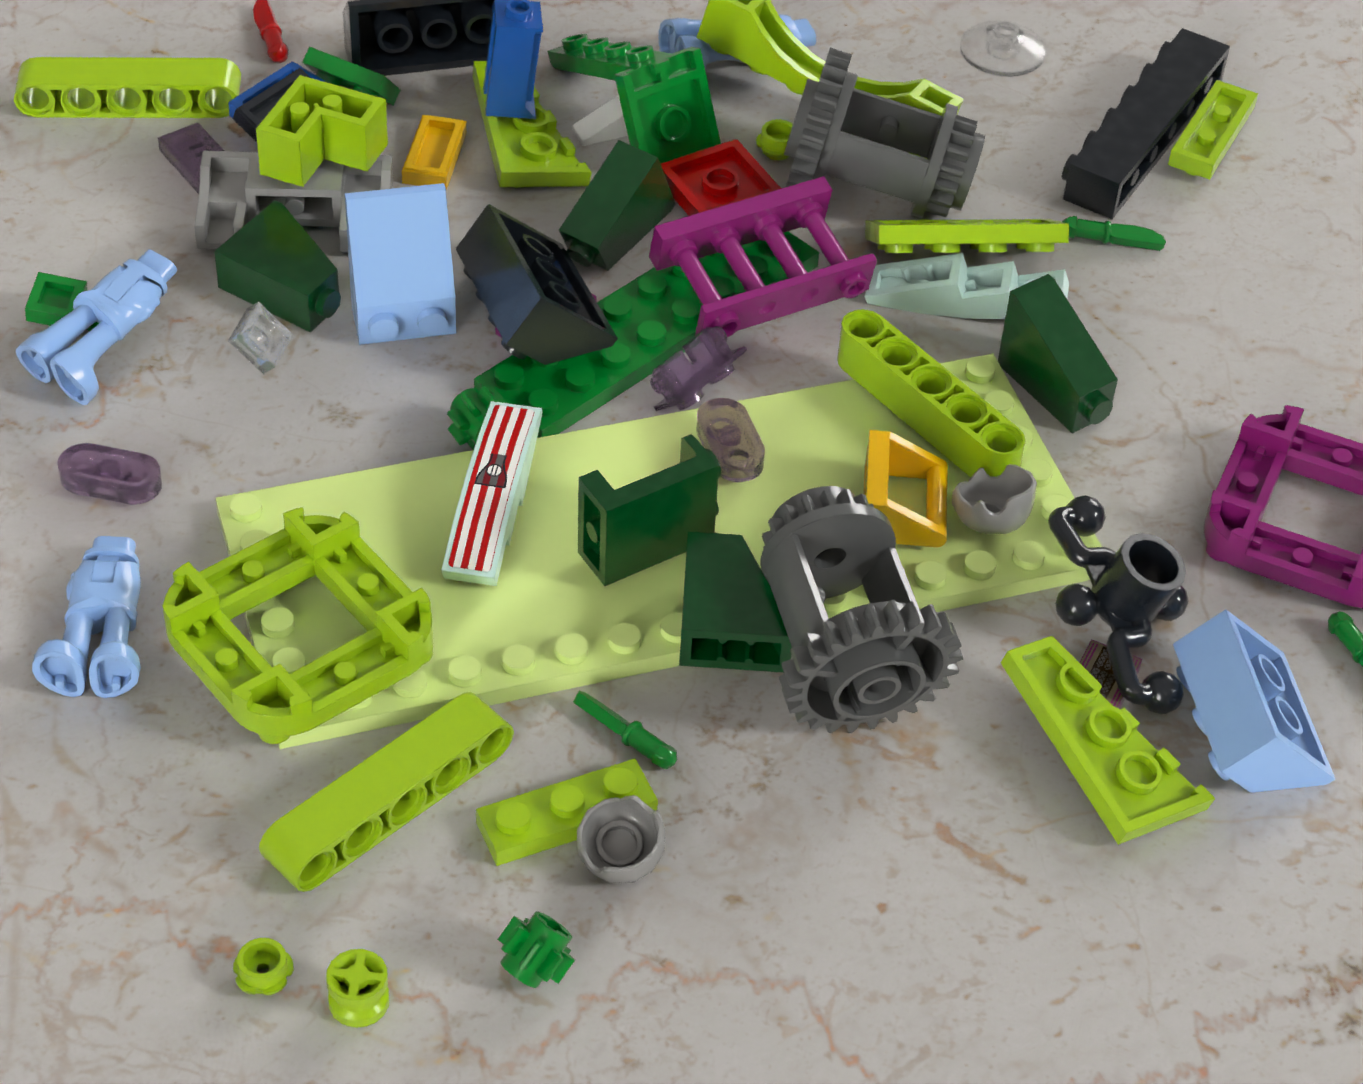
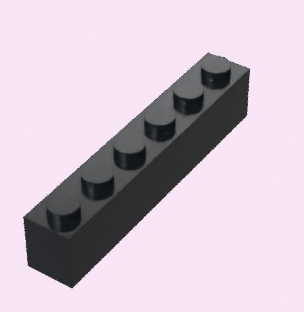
(1143, 123)

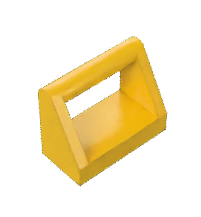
(895, 456)

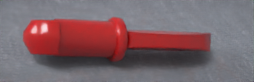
(270, 31)

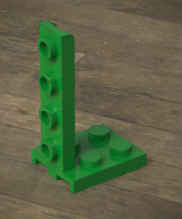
(659, 92)

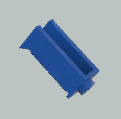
(512, 58)

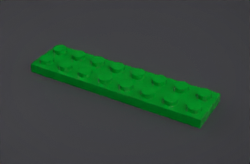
(652, 322)

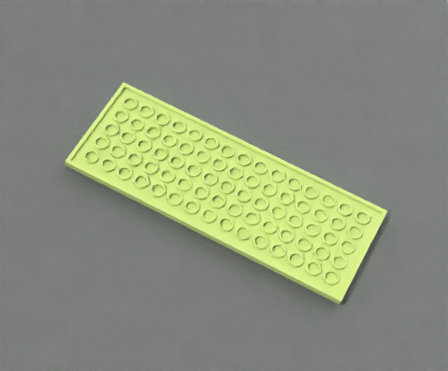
(552, 617)

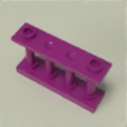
(766, 220)

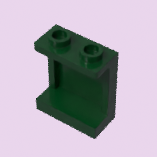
(648, 518)

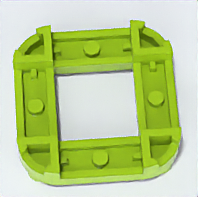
(268, 697)

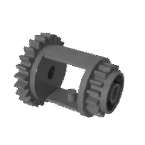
(836, 106)
(870, 656)

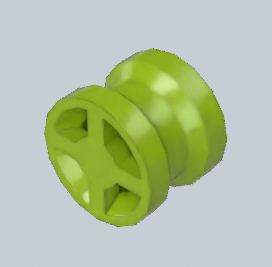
(345, 978)

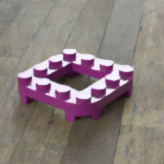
(1242, 495)

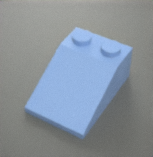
(400, 263)

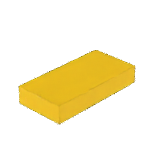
(434, 151)

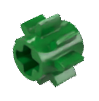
(469, 412)
(536, 949)

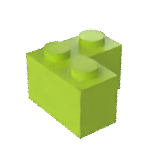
(318, 124)

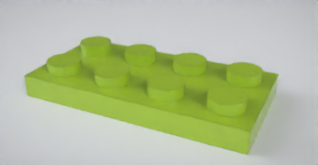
(981, 234)

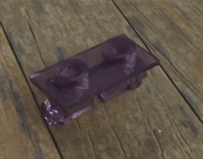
(683, 382)

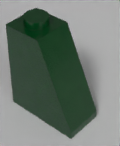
(617, 207)
(279, 267)
(1055, 356)
(729, 608)

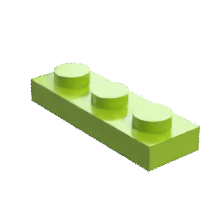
(1212, 129)
(553, 813)

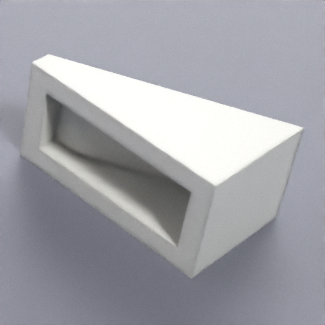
(602, 124)

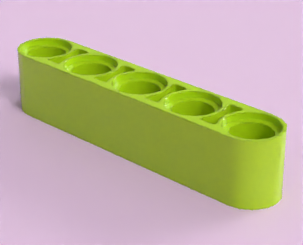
(126, 87)
(927, 395)
(385, 791)

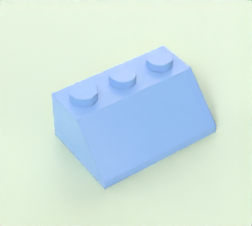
(1250, 708)

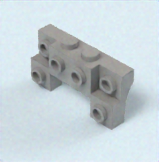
(236, 192)

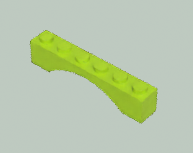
(763, 41)

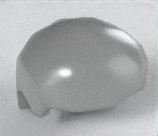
(997, 502)
(621, 839)

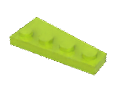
(528, 149)
(1111, 760)

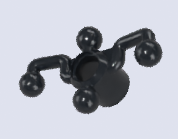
(1126, 593)

